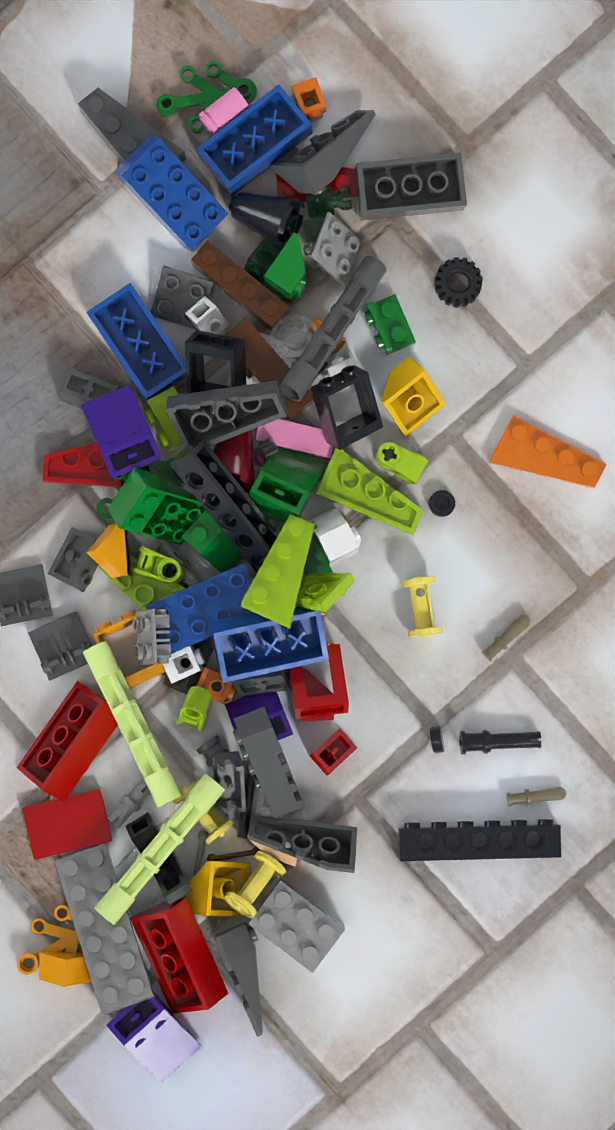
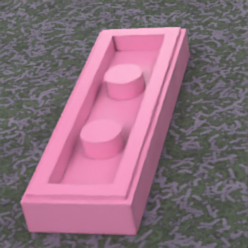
(295, 437)

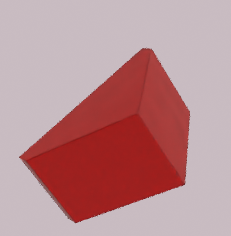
(333, 752)

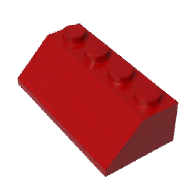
(69, 742)
(179, 956)

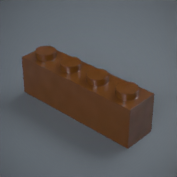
(239, 285)
(266, 364)

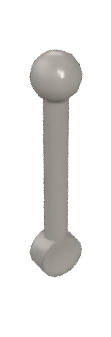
(202, 837)

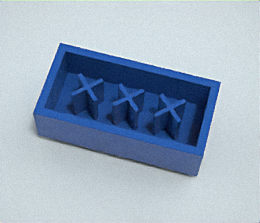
(254, 140)
(170, 192)
(138, 342)
(202, 603)
(257, 646)

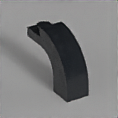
(171, 877)

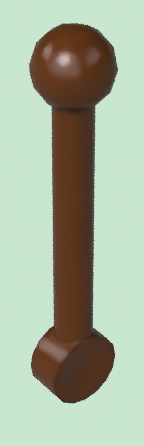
(212, 857)

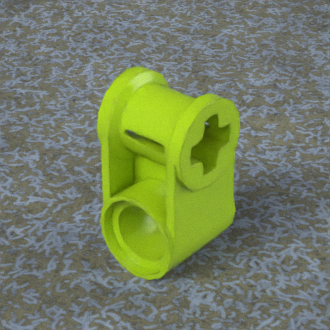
(406, 464)
(154, 565)
(195, 708)

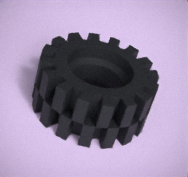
(458, 266)

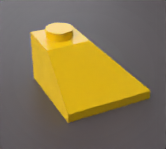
(410, 396)
(212, 885)

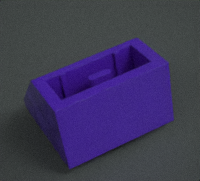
(272, 706)

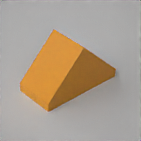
(110, 551)
(63, 968)

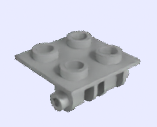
(334, 249)
(145, 626)

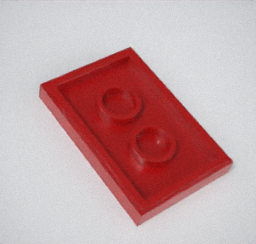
(67, 826)

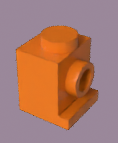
(307, 91)
(206, 680)

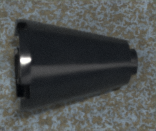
(268, 216)

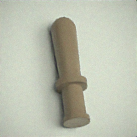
(513, 631)
(527, 797)

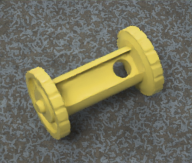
(421, 607)
(211, 821)
(257, 881)

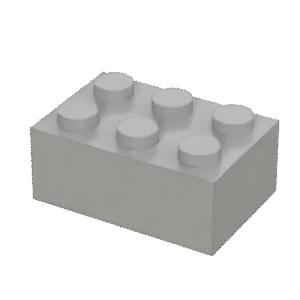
(296, 925)

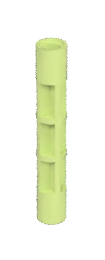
(132, 723)
(123, 893)

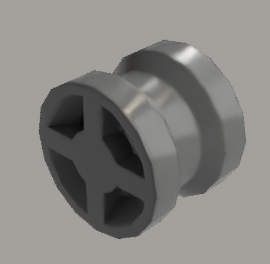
(211, 747)

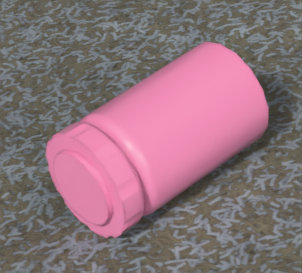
(223, 111)

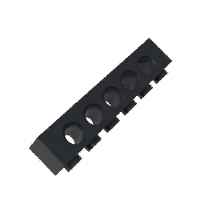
(226, 502)
(547, 847)

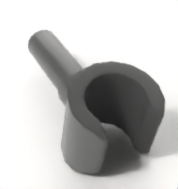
(268, 447)

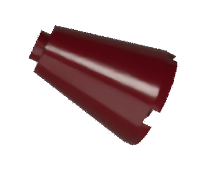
(238, 458)

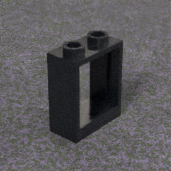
(217, 346)
(356, 427)

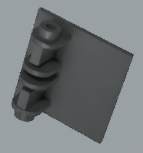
(177, 294)
(23, 595)
(61, 645)

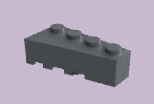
(119, 126)
(225, 411)
(267, 762)

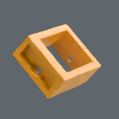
(108, 629)

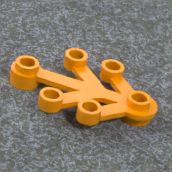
(68, 940)

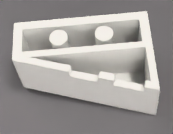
(335, 536)

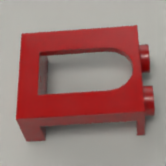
(321, 705)

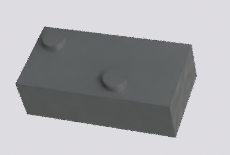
(410, 186)

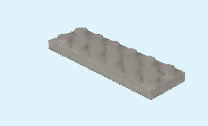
(108, 949)

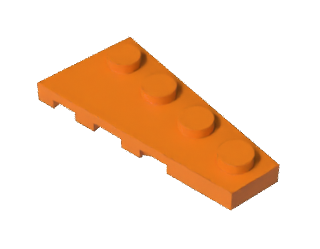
(540, 453)

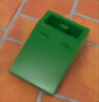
(286, 483)
(154, 507)

